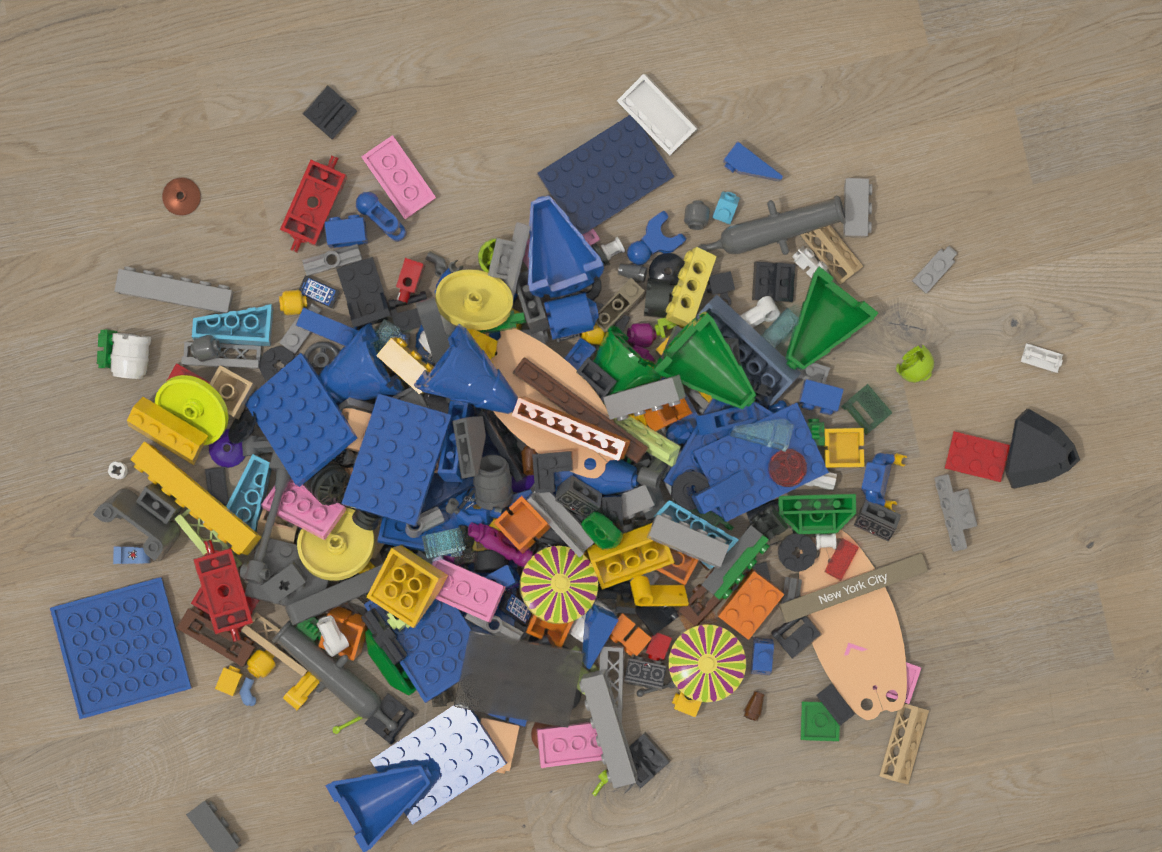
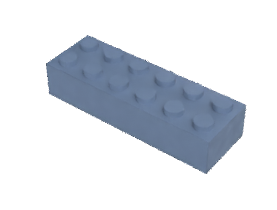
(757, 356)

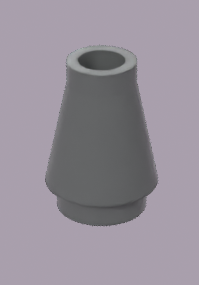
(634, 271)

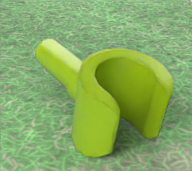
(603, 777)

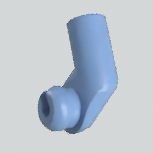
(245, 693)

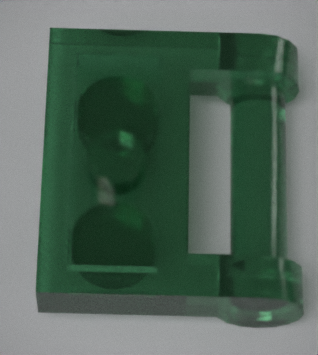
(872, 406)

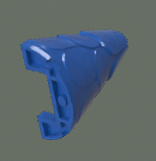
(558, 253)
(359, 372)
(468, 376)
(616, 478)
(378, 799)

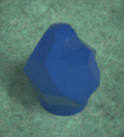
(679, 432)

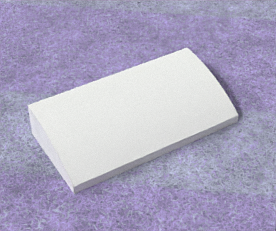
(657, 114)

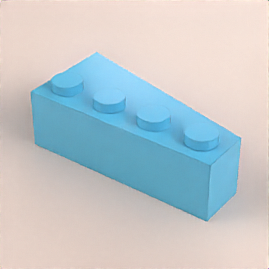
(237, 327)
(251, 491)
(681, 514)

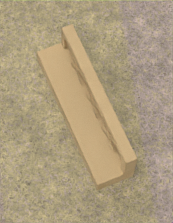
(834, 244)
(271, 647)
(907, 744)

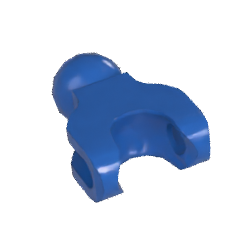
(369, 205)
(654, 241)

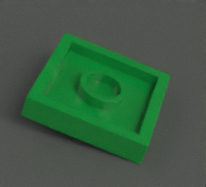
(817, 723)

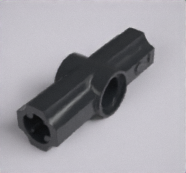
(384, 636)

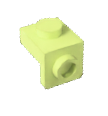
(399, 624)

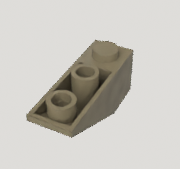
(620, 304)

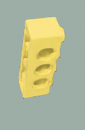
(692, 298)

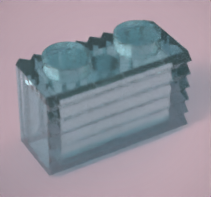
(780, 328)
(444, 543)

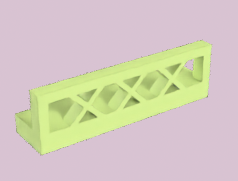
(658, 445)
(197, 539)

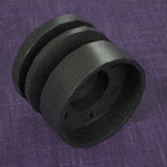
(328, 484)

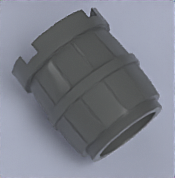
(493, 483)

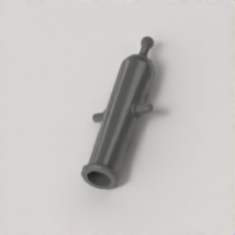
(778, 227)
(332, 674)

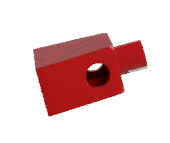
(413, 270)

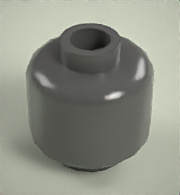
(696, 215)
(205, 348)

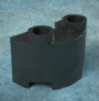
(657, 297)
(769, 523)

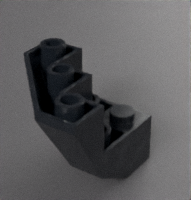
(1038, 451)

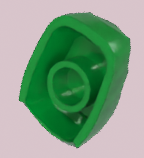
(602, 531)

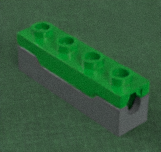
(736, 562)

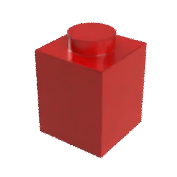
(658, 646)

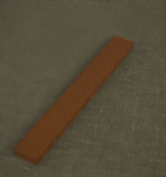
(574, 405)

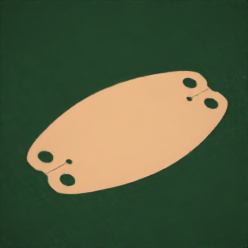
(510, 350)
(862, 621)

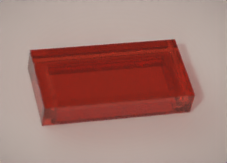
(841, 559)

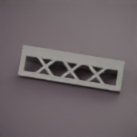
(231, 363)
(561, 521)
(605, 663)

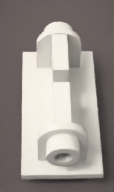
(806, 258)
(1042, 358)

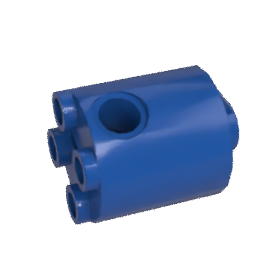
(571, 315)

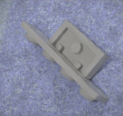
(508, 257)
(956, 510)

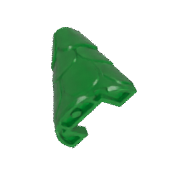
(825, 320)
(624, 362)
(706, 363)

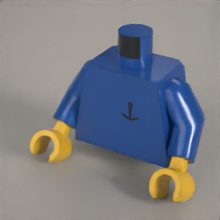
(877, 477)

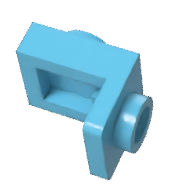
(726, 207)

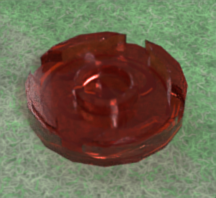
(787, 468)

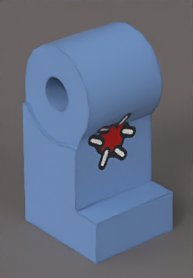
(130, 555)

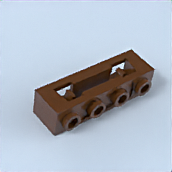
(699, 592)
(189, 620)

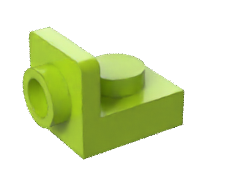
(663, 323)

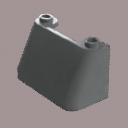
(124, 505)

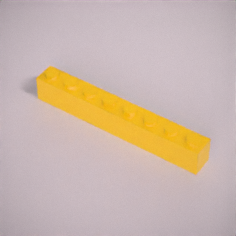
(196, 498)

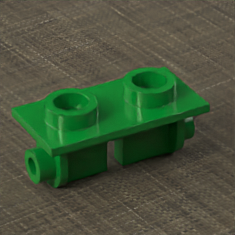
(105, 341)

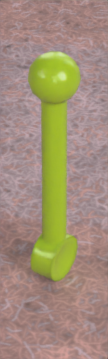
(336, 729)

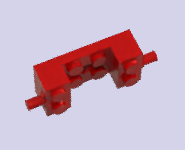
(308, 223)
(220, 569)

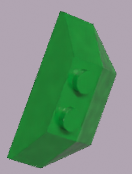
(817, 512)
(393, 673)

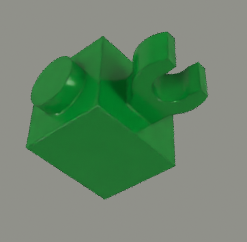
(817, 431)
(310, 628)

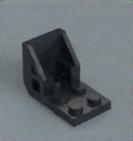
(364, 293)

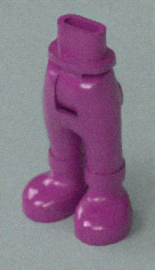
(495, 540)

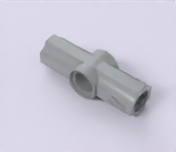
(344, 257)
(504, 630)

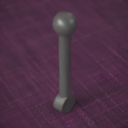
(640, 693)

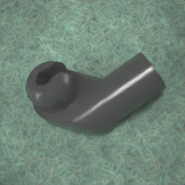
(439, 263)

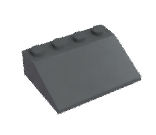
(276, 557)

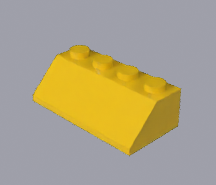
(167, 430)
(631, 558)

